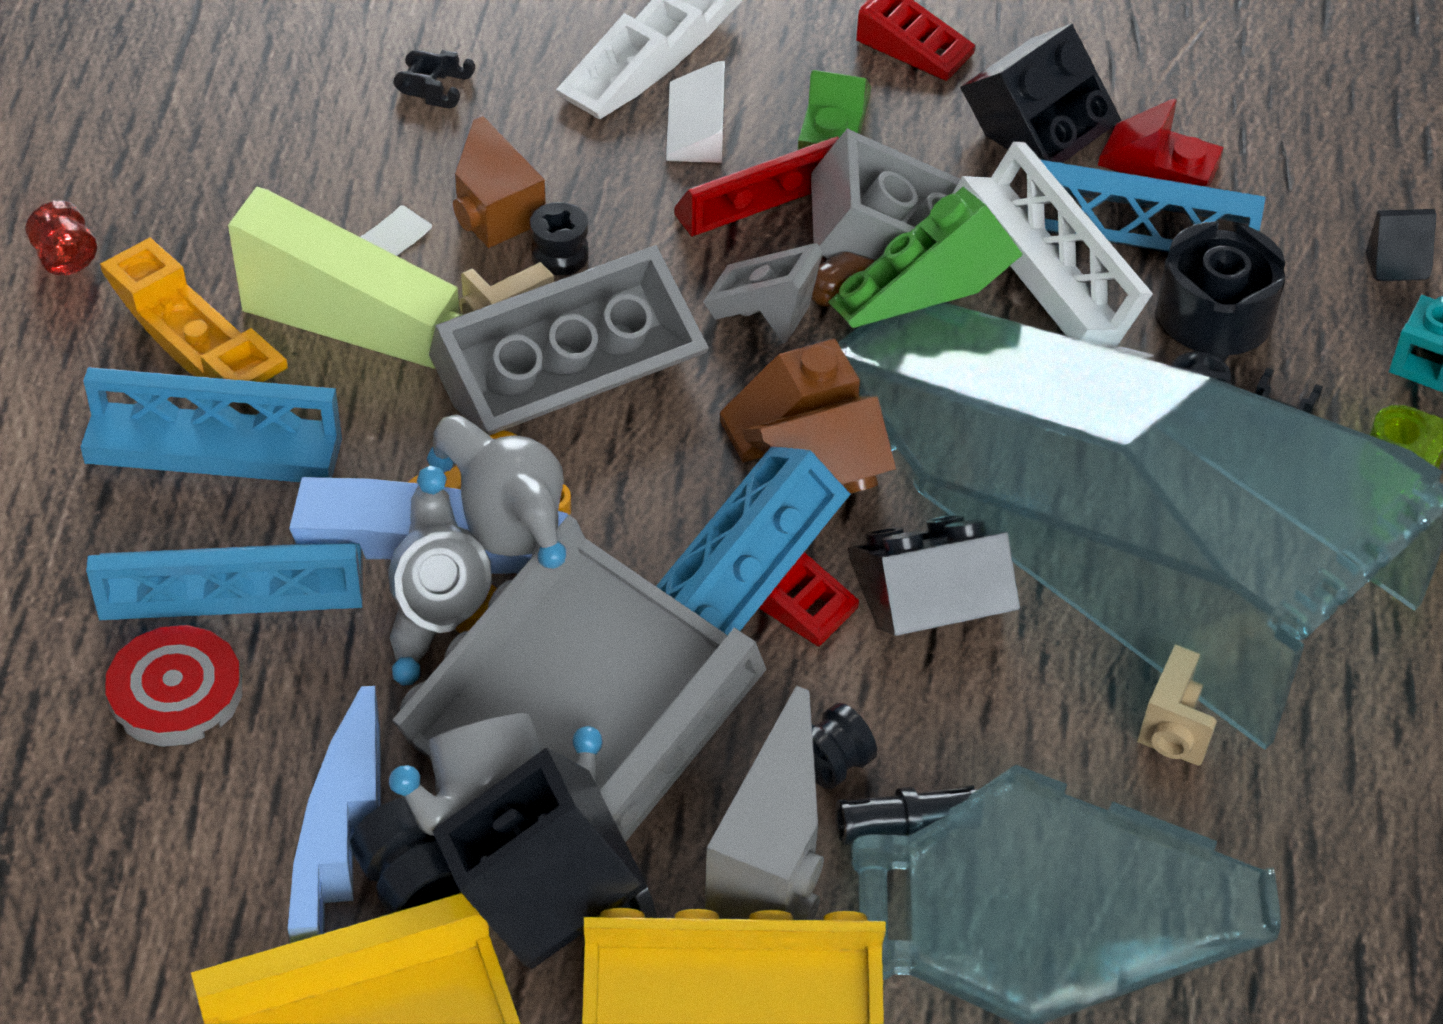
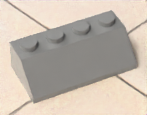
(565, 341)

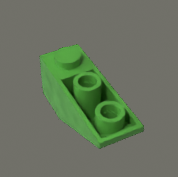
(936, 262)

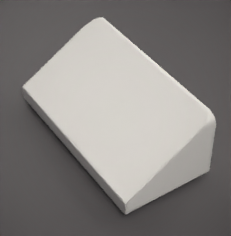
(696, 116)

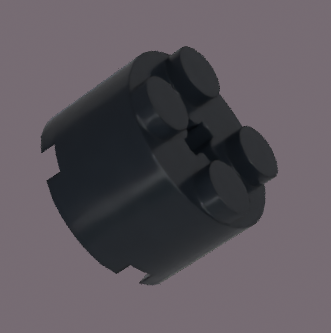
(1220, 289)

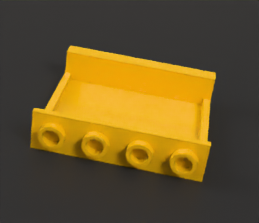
(392, 969)
(732, 969)

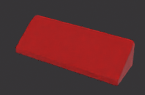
(750, 190)

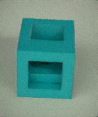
(1425, 331)

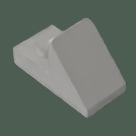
(773, 284)

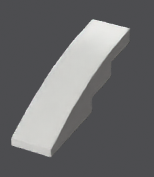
(641, 52)

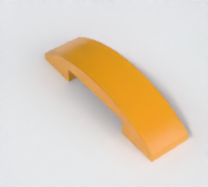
(183, 322)

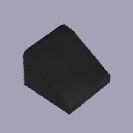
(1402, 244)

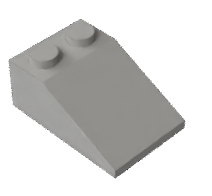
(871, 195)
(769, 833)

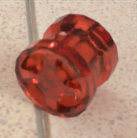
(61, 238)

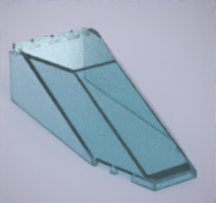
(1154, 493)

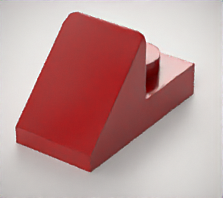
(1150, 149)

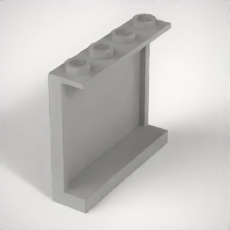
(598, 653)

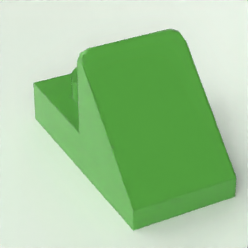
(834, 105)

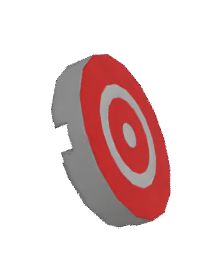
(173, 685)

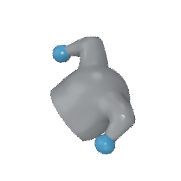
(506, 488)
(434, 576)
(474, 760)

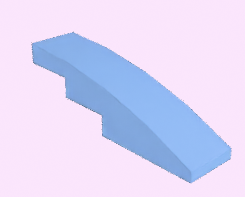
(372, 515)
(340, 799)

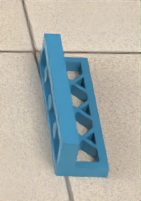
(1154, 194)
(214, 435)
(755, 538)
(226, 580)

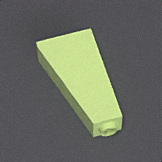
(333, 281)

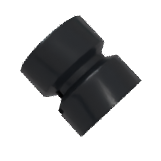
(401, 858)

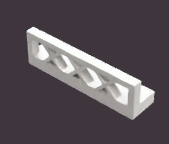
(1051, 268)

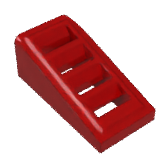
(898, 26)
(816, 584)

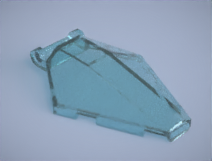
(1058, 902)

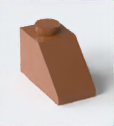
(495, 186)
(788, 386)
(842, 435)

